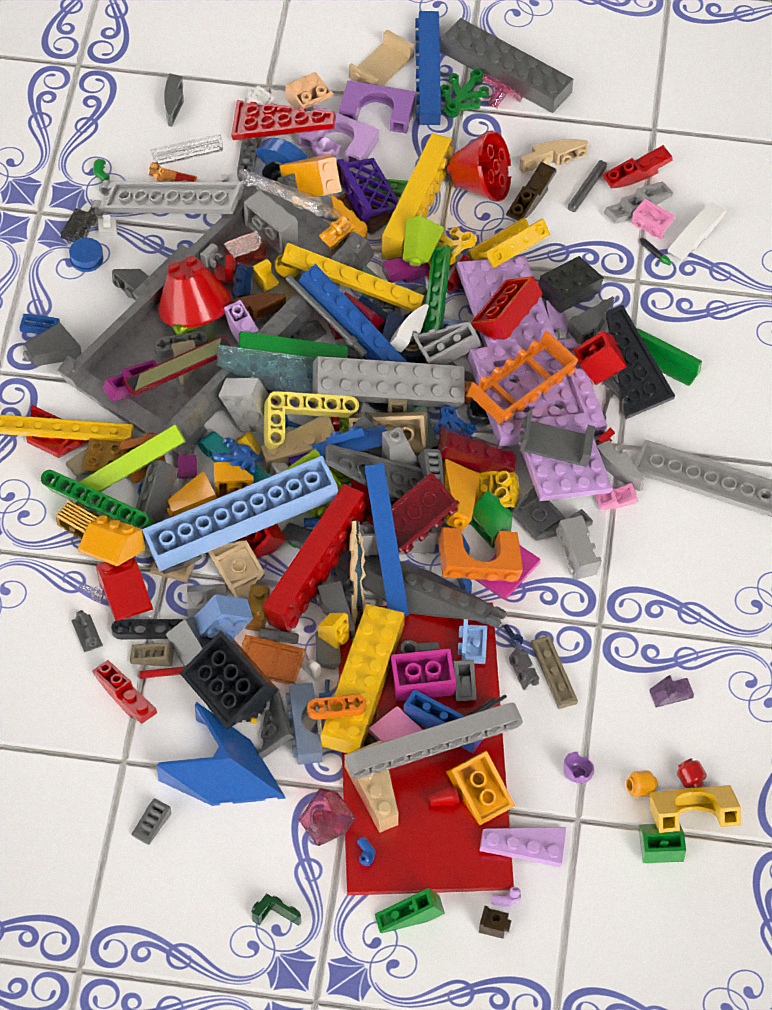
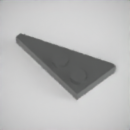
(275, 727)

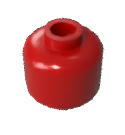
(691, 773)

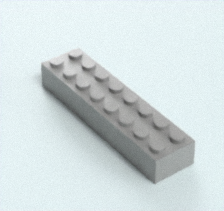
(384, 380)

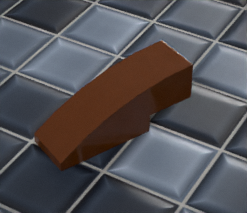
(262, 304)

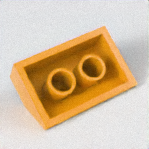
(111, 540)

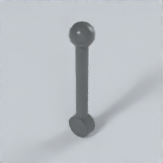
(609, 394)

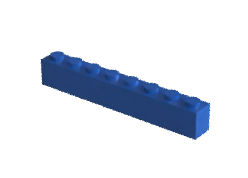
(429, 68)
(348, 315)

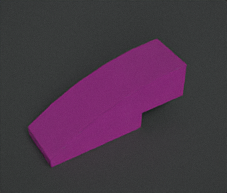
(398, 269)
(115, 386)

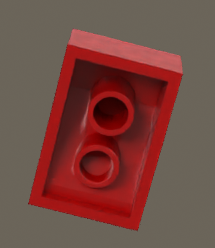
(124, 589)

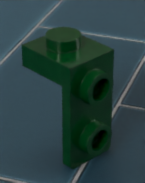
(268, 903)

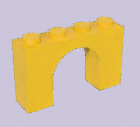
(718, 800)

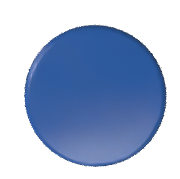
(86, 254)

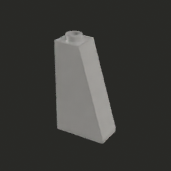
(397, 448)

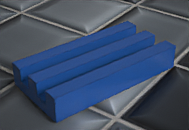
(38, 327)

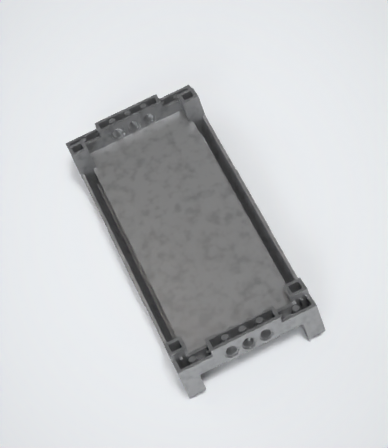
(133, 334)

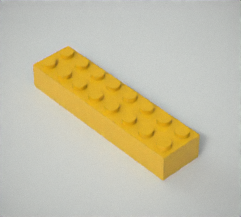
(418, 193)
(364, 675)

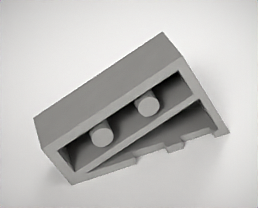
(447, 344)
(578, 548)

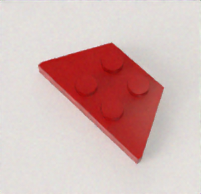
(55, 446)

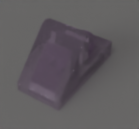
(671, 691)

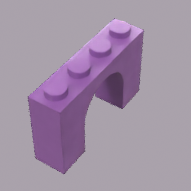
(399, 100)

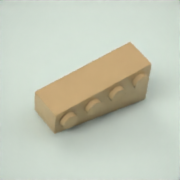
(377, 796)

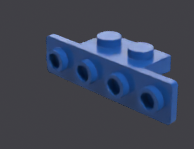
(355, 439)

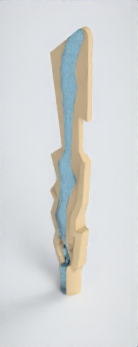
(357, 573)

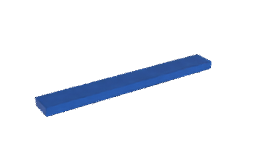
(386, 538)

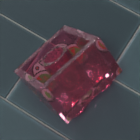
(326, 817)

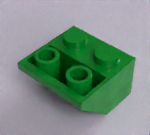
(490, 518)
(662, 846)

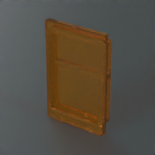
(275, 659)

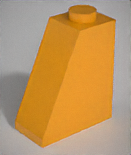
(191, 495)

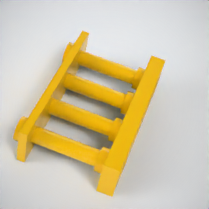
(509, 242)

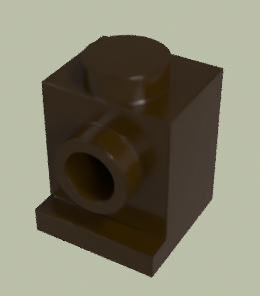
(490, 927)

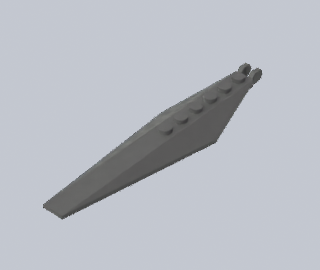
(424, 590)

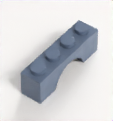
(308, 744)

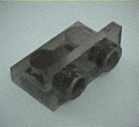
(79, 224)

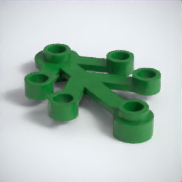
(453, 108)

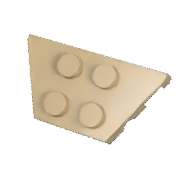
(237, 567)

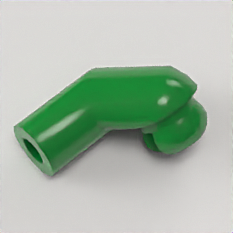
(98, 169)

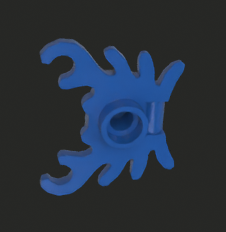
(240, 455)

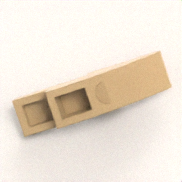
(553, 151)

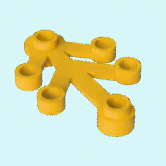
(465, 241)

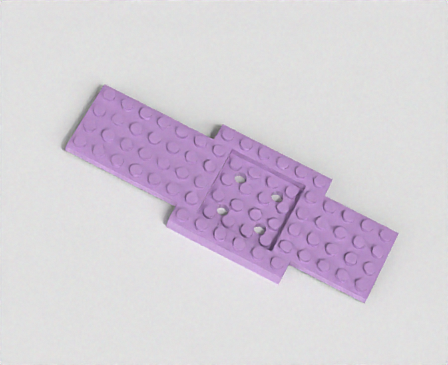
(575, 393)

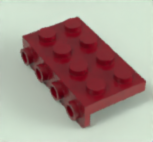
(421, 511)

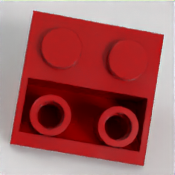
(600, 357)

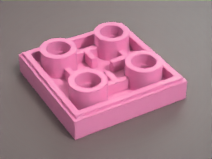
(393, 726)

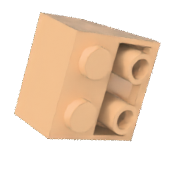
(307, 91)

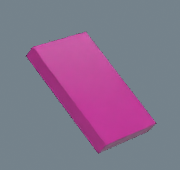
(504, 588)

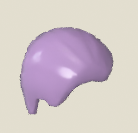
(325, 146)

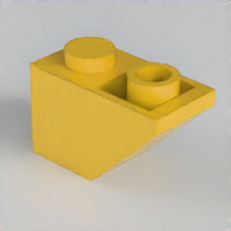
(334, 629)

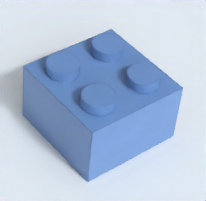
(223, 614)

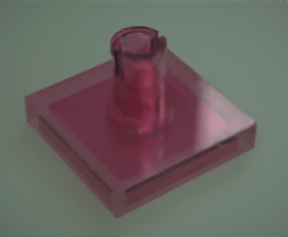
(500, 90)

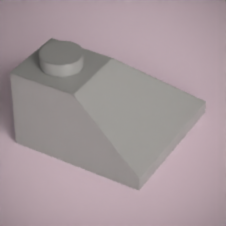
(200, 594)

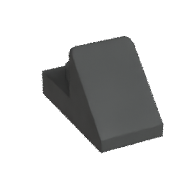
(465, 680)

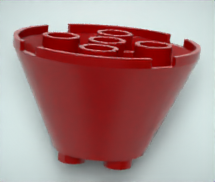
(483, 167)
(192, 295)

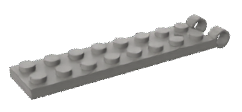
(168, 197)
(705, 477)

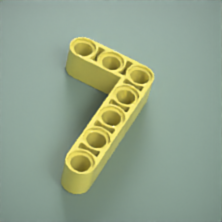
(301, 399)

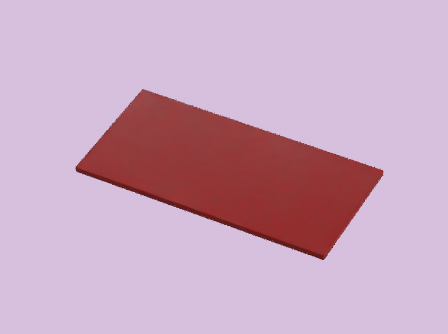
(437, 843)

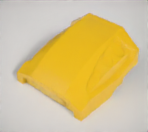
(501, 484)

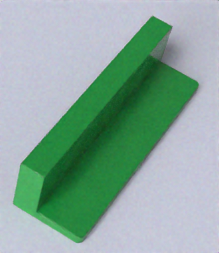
(672, 360)

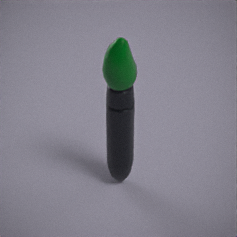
(650, 247)

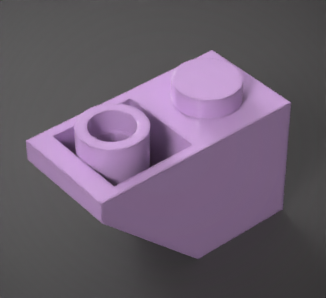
(239, 319)

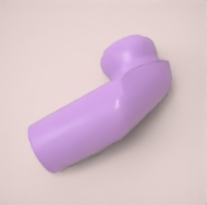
(507, 900)

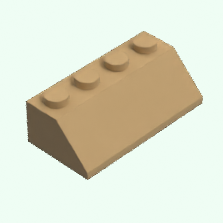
(412, 424)

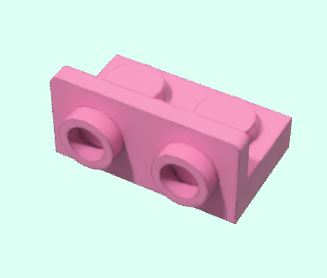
(652, 218)

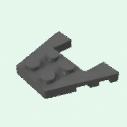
(541, 517)

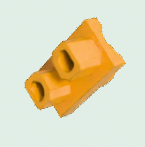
(337, 232)

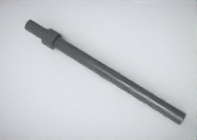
(351, 341)

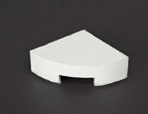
(312, 669)

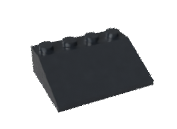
(228, 680)

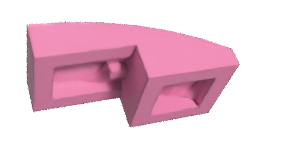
(618, 497)

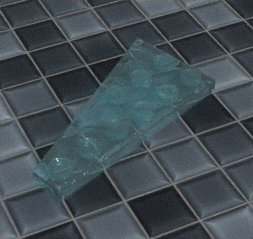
(275, 370)

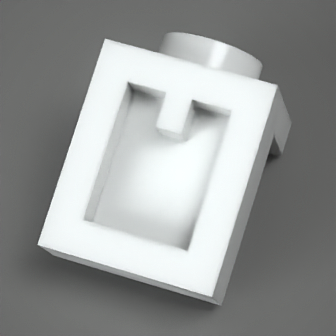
(260, 96)

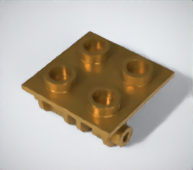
(100, 454)

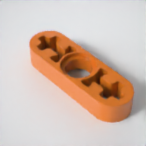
(342, 700)

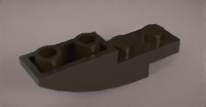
(532, 193)

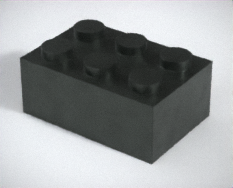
(570, 284)

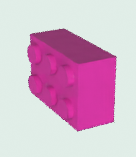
(424, 671)

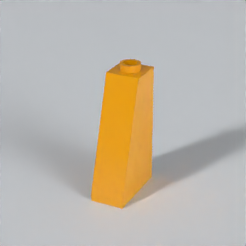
(462, 485)

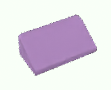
(556, 318)

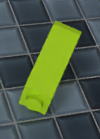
(420, 240)

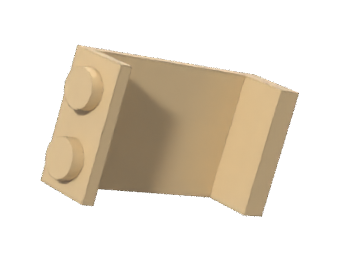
(384, 61)

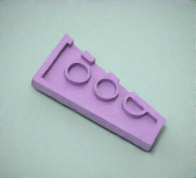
(528, 844)

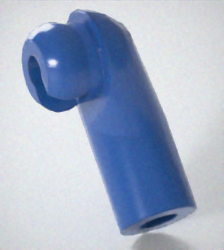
(368, 851)

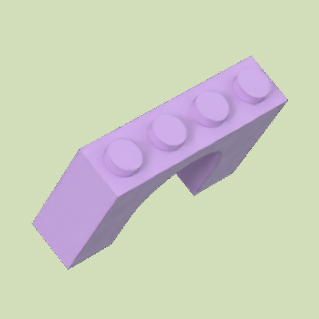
(363, 137)

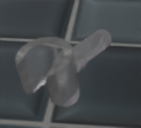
(97, 594)

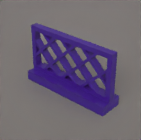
(355, 190)

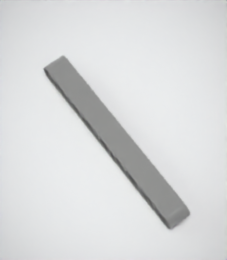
(433, 740)

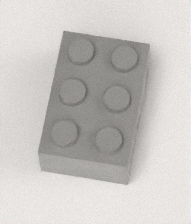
(270, 221)
(245, 402)

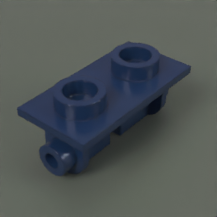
(243, 281)

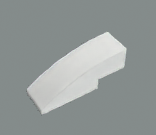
(411, 325)

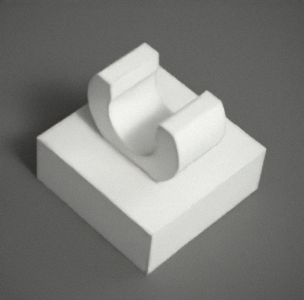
(107, 226)

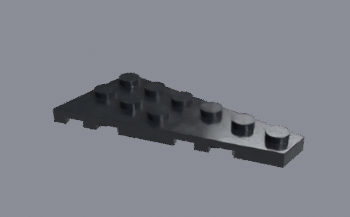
(642, 381)

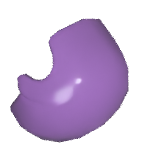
(578, 768)

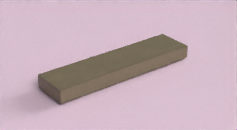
(554, 672)

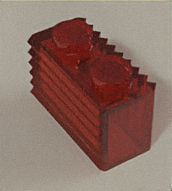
(246, 248)

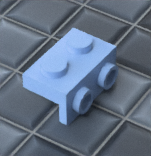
(473, 642)

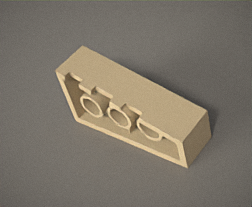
(298, 441)

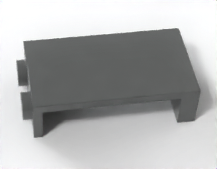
(556, 441)

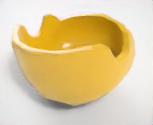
(285, 269)

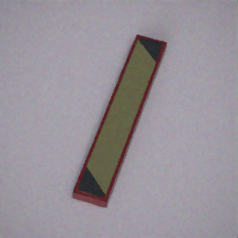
(174, 367)

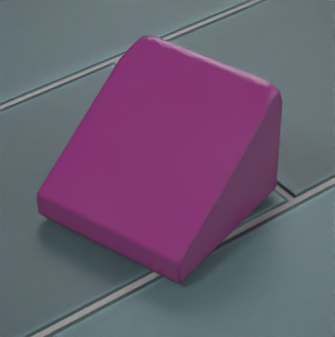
(187, 466)

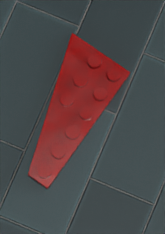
(274, 120)

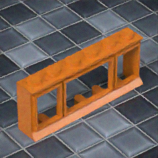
(548, 343)

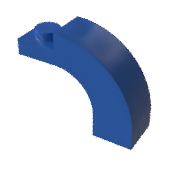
(279, 151)

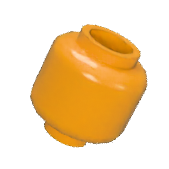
(641, 783)

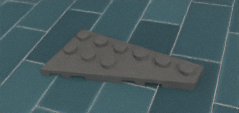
(352, 463)

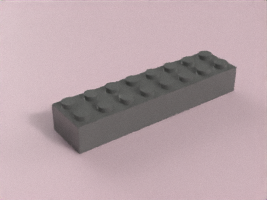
(508, 64)

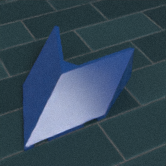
(231, 775)

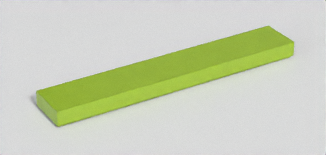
(135, 459)

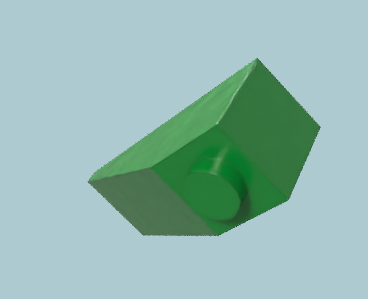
(410, 911)

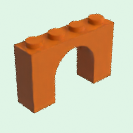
(458, 564)

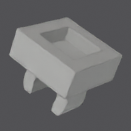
(209, 256)

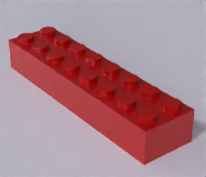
(315, 559)

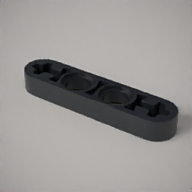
(149, 624)

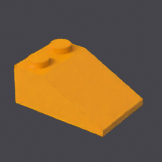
(314, 175)
(481, 787)

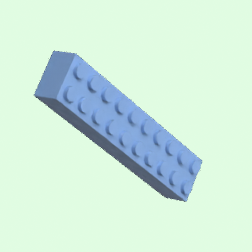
(240, 513)

